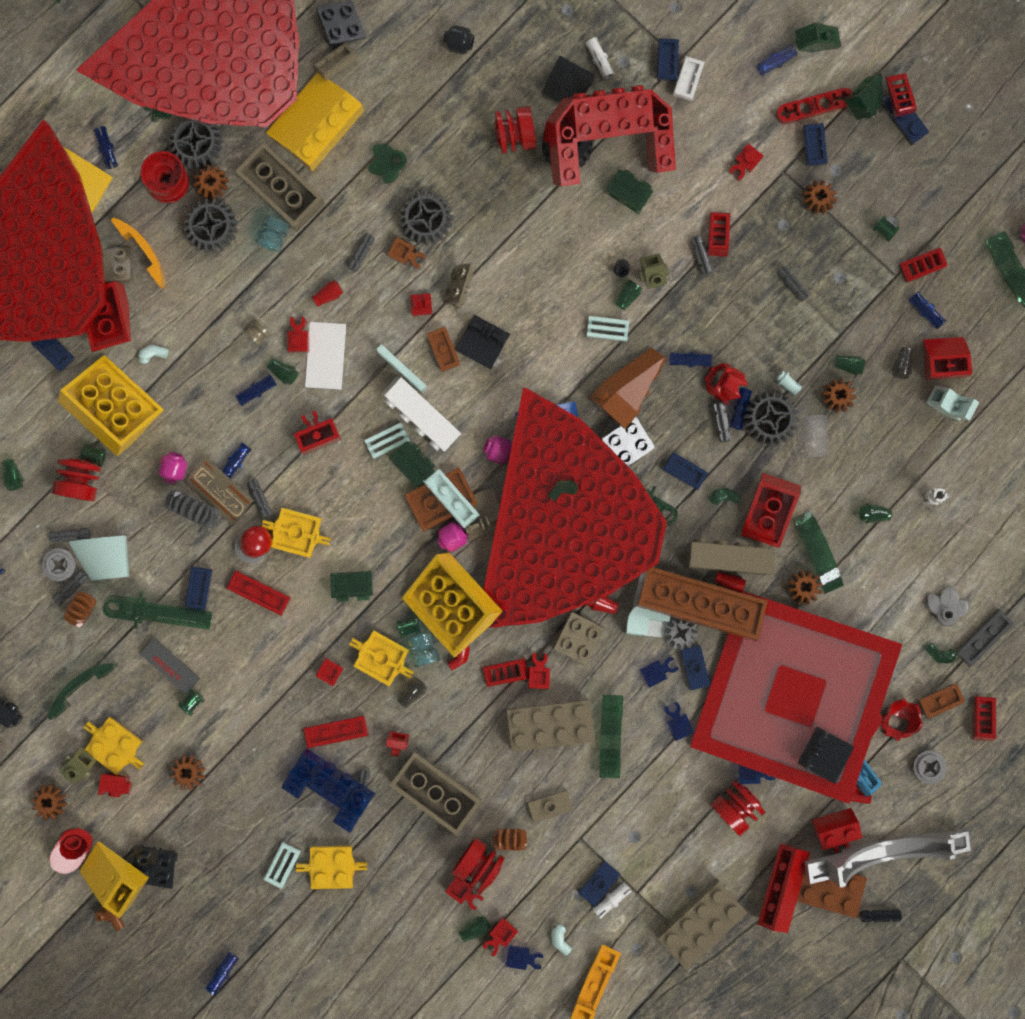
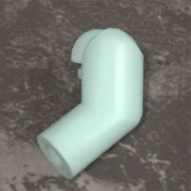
(150, 351)

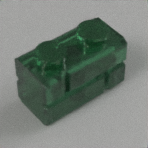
(629, 191)
(412, 464)
(352, 585)

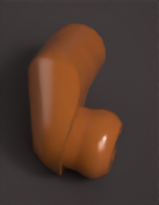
(104, 914)

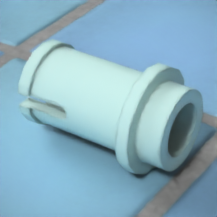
(788, 383)

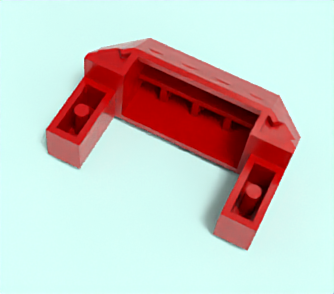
(608, 116)

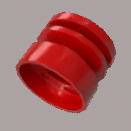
(515, 130)
(160, 167)
(76, 479)
(738, 808)
(478, 865)

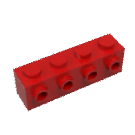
(783, 888)

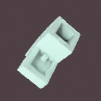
(951, 404)
(639, 618)

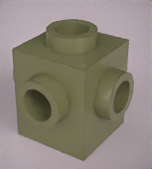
(653, 271)
(77, 766)

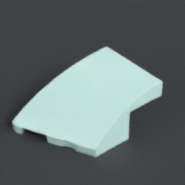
(103, 557)

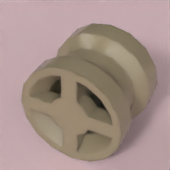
(257, 333)

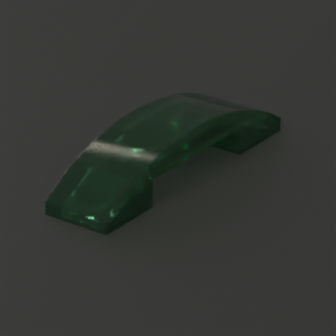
(1008, 264)
(818, 551)
(61, 704)
(610, 736)

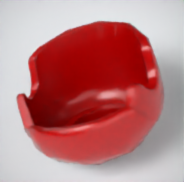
(255, 541)

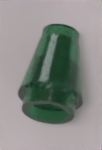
(628, 294)
(850, 364)
(284, 372)
(11, 475)
(872, 513)
(476, 928)

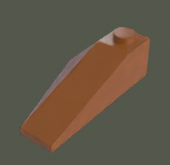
(625, 390)

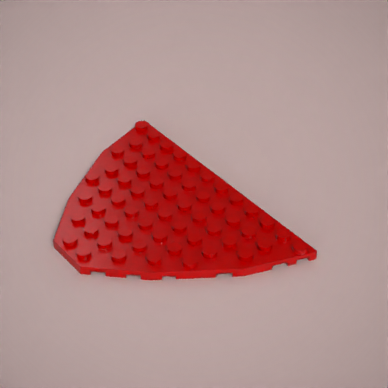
(204, 60)
(47, 245)
(574, 548)

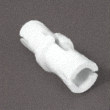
(599, 58)
(935, 496)
(612, 900)

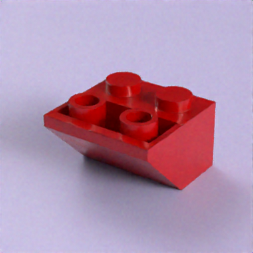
(946, 358)

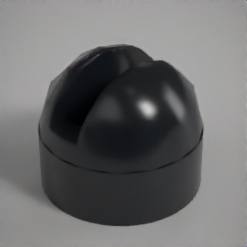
(621, 268)

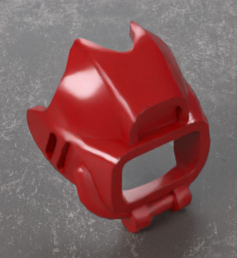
(728, 384)
(905, 711)

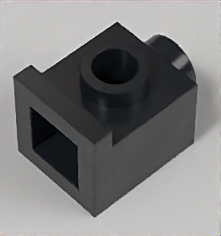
(9, 713)

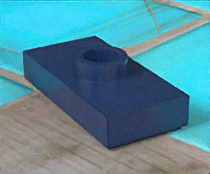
(667, 59)
(815, 144)
(54, 353)
(685, 471)
(198, 588)
(695, 667)
(599, 883)

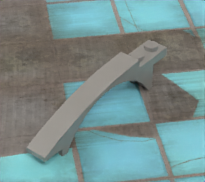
(851, 860)

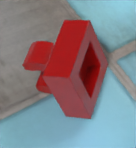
(421, 304)
(397, 742)

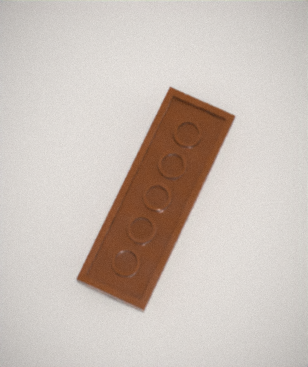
(702, 603)

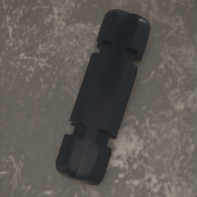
(881, 915)

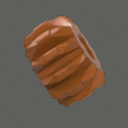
(203, 180)
(827, 195)
(835, 388)
(804, 595)
(80, 609)
(189, 780)
(40, 800)
(510, 839)

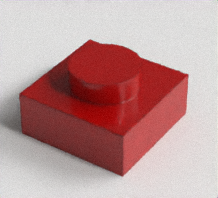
(329, 672)

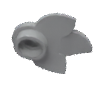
(947, 603)

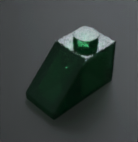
(817, 38)
(866, 97)

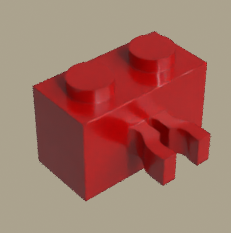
(317, 435)
(837, 829)

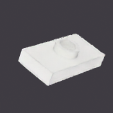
(688, 78)

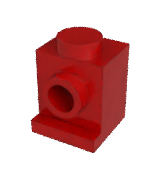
(114, 784)

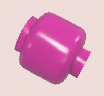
(497, 449)
(172, 467)
(452, 536)

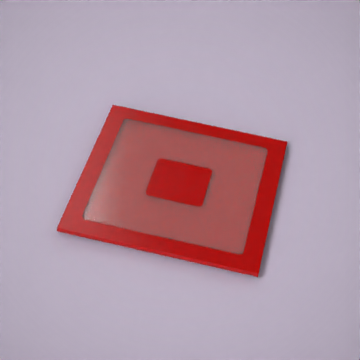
(786, 685)

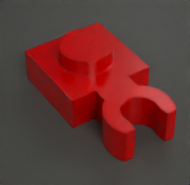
(746, 160)
(298, 339)
(538, 675)
(461, 891)
(502, 934)

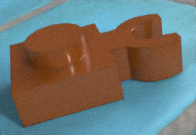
(403, 252)

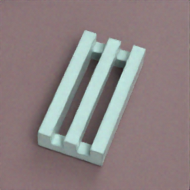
(625, 323)
(382, 434)
(289, 849)

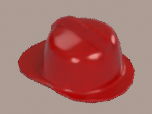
(70, 850)

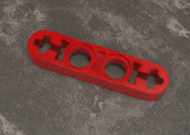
(815, 108)

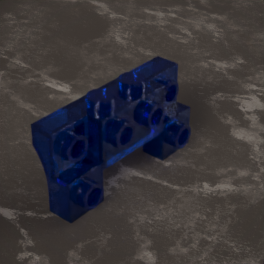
(330, 784)

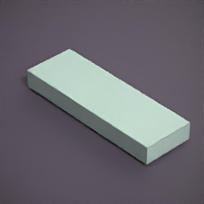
(401, 368)
(451, 498)

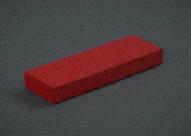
(258, 593)
(335, 731)

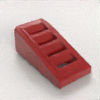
(904, 110)
(718, 247)
(940, 258)
(507, 679)
(976, 735)

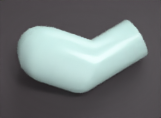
(557, 939)

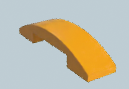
(155, 269)
(595, 983)

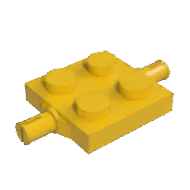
(296, 532)
(381, 658)
(113, 745)
(331, 867)

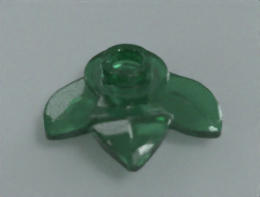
(384, 164)

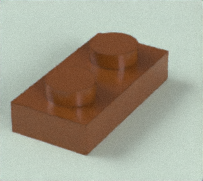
(443, 349)
(941, 701)

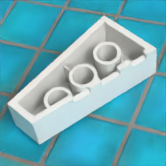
(420, 413)

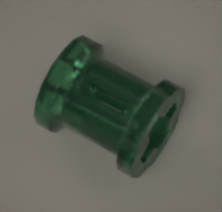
(886, 228)
(93, 455)
(408, 626)
(191, 702)

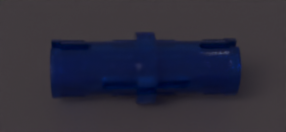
(776, 60)
(105, 147)
(927, 310)
(690, 359)
(256, 390)
(740, 409)
(235, 461)
(222, 973)

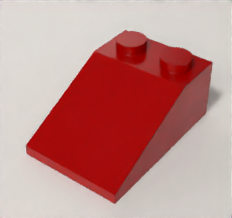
(113, 322)
(771, 510)

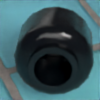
(459, 39)

